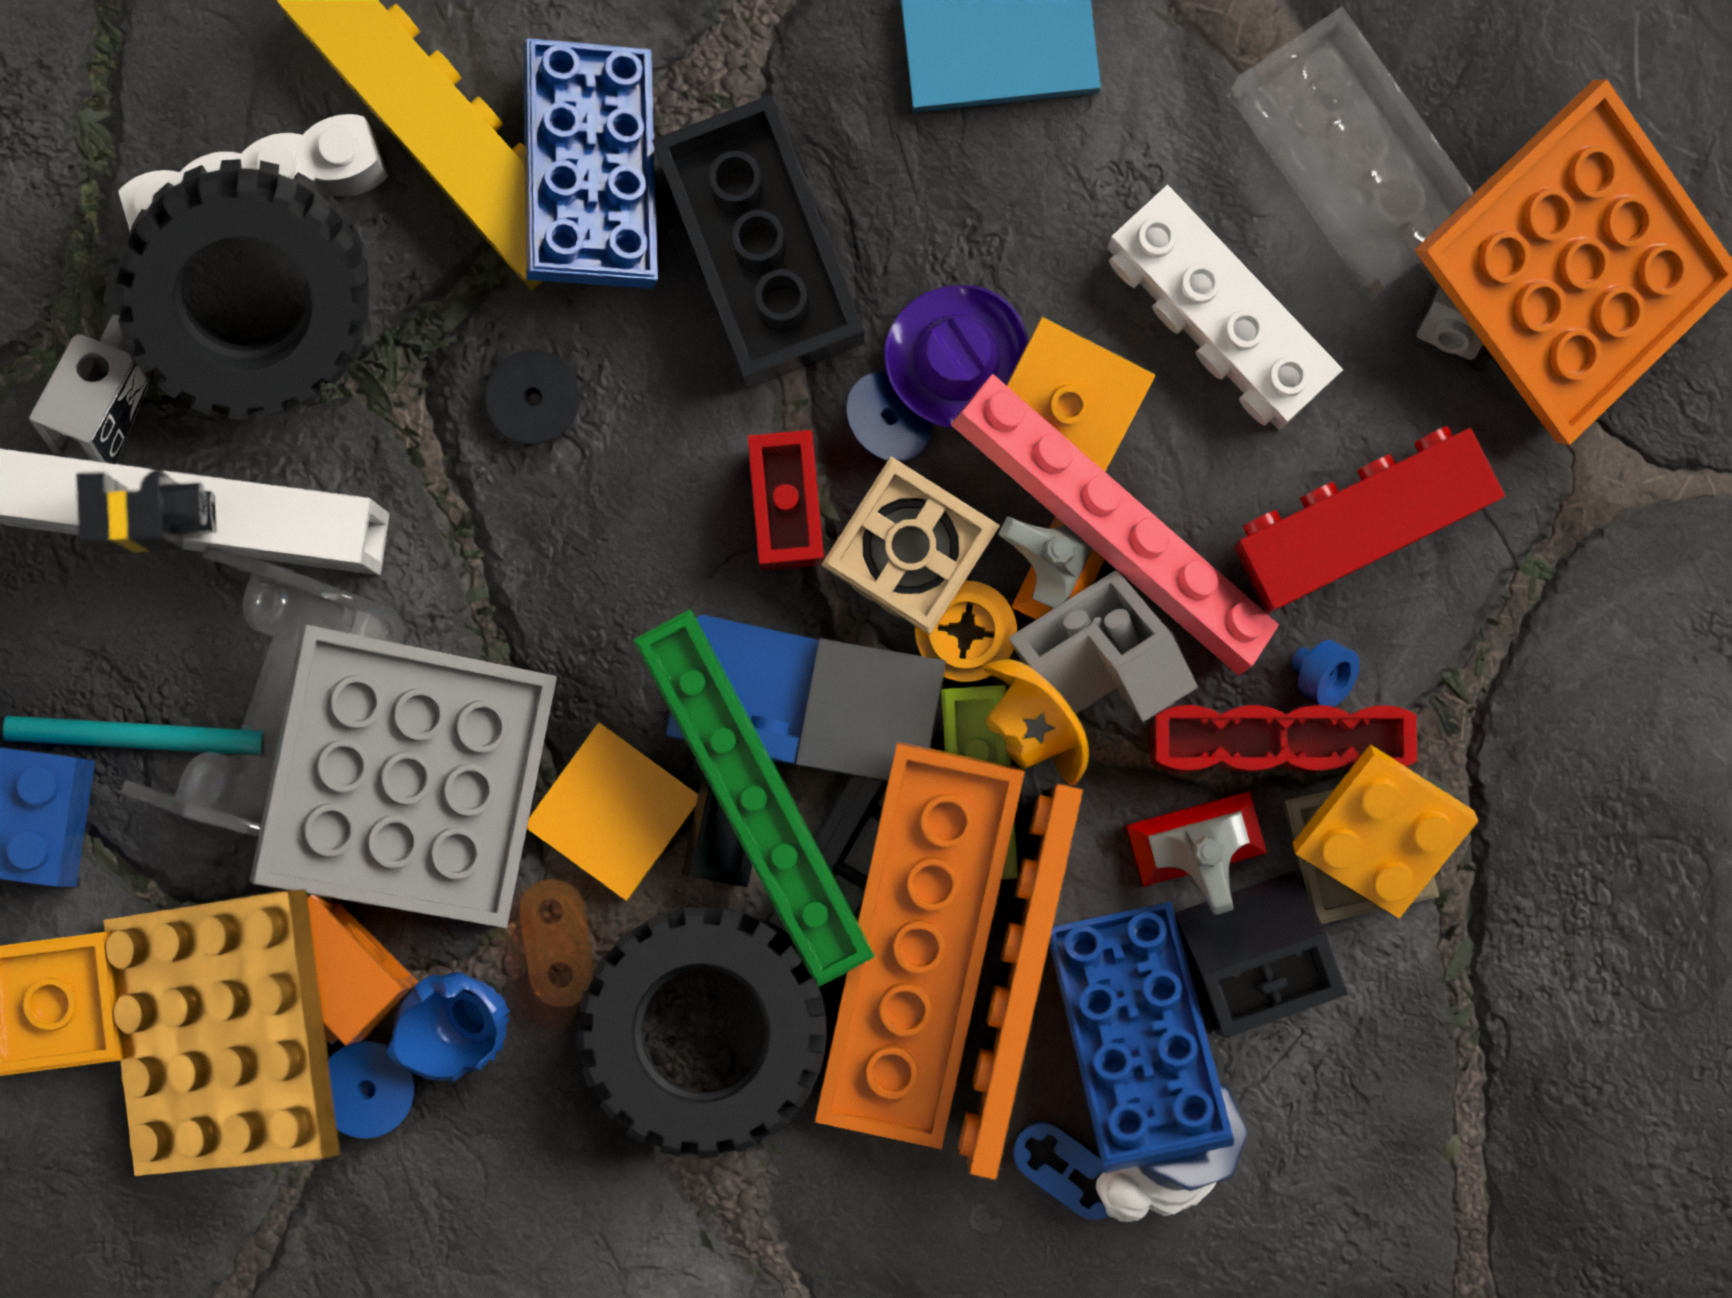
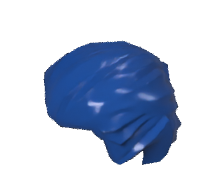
(448, 1027)

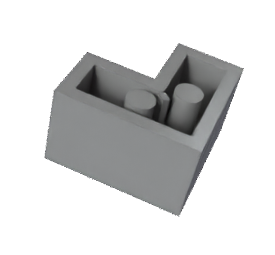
(1106, 643)

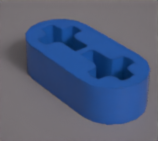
(1056, 1181)

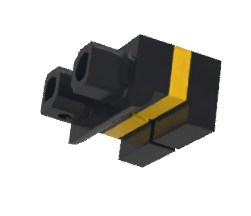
(141, 519)

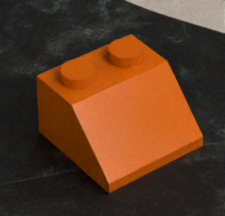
(355, 973)

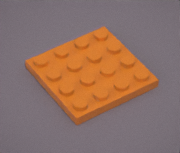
(1579, 262)

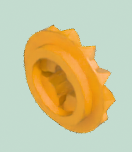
(990, 613)

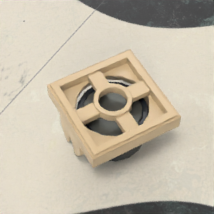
(910, 546)

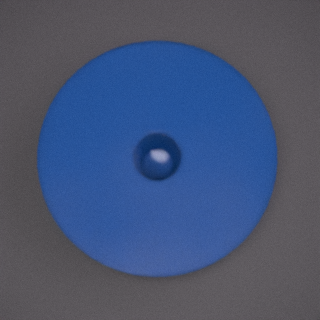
(368, 1090)

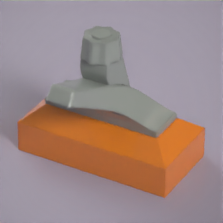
(1059, 566)

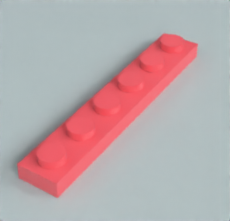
(1115, 525)

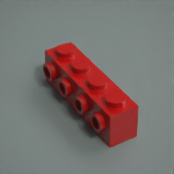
(1367, 520)

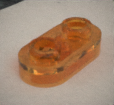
(562, 942)

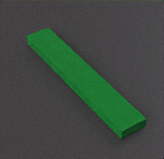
(754, 798)

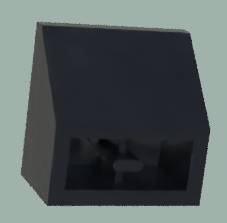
(1261, 956)

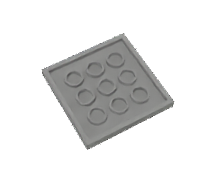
(403, 777)

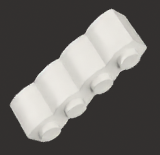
(334, 153)

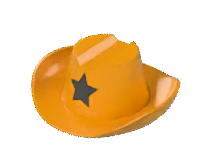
(1037, 721)

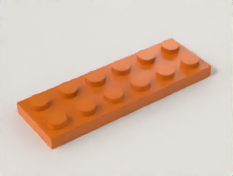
(929, 927)
(1013, 1006)

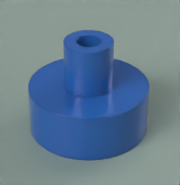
(1326, 672)

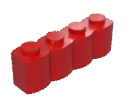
(1264, 737)

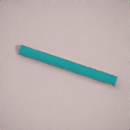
(132, 735)

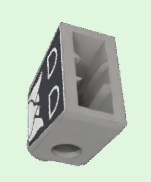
(92, 397)

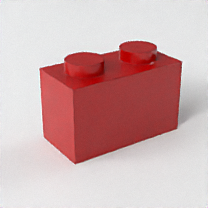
(786, 500)

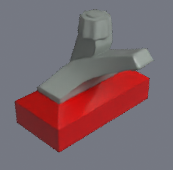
(1198, 844)

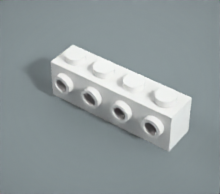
(1222, 309)

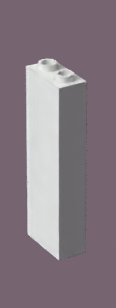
(251, 517)

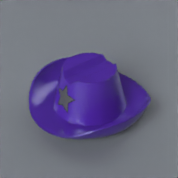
(949, 347)

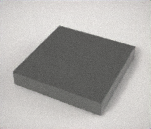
(864, 705)

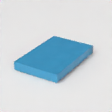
(998, 51)

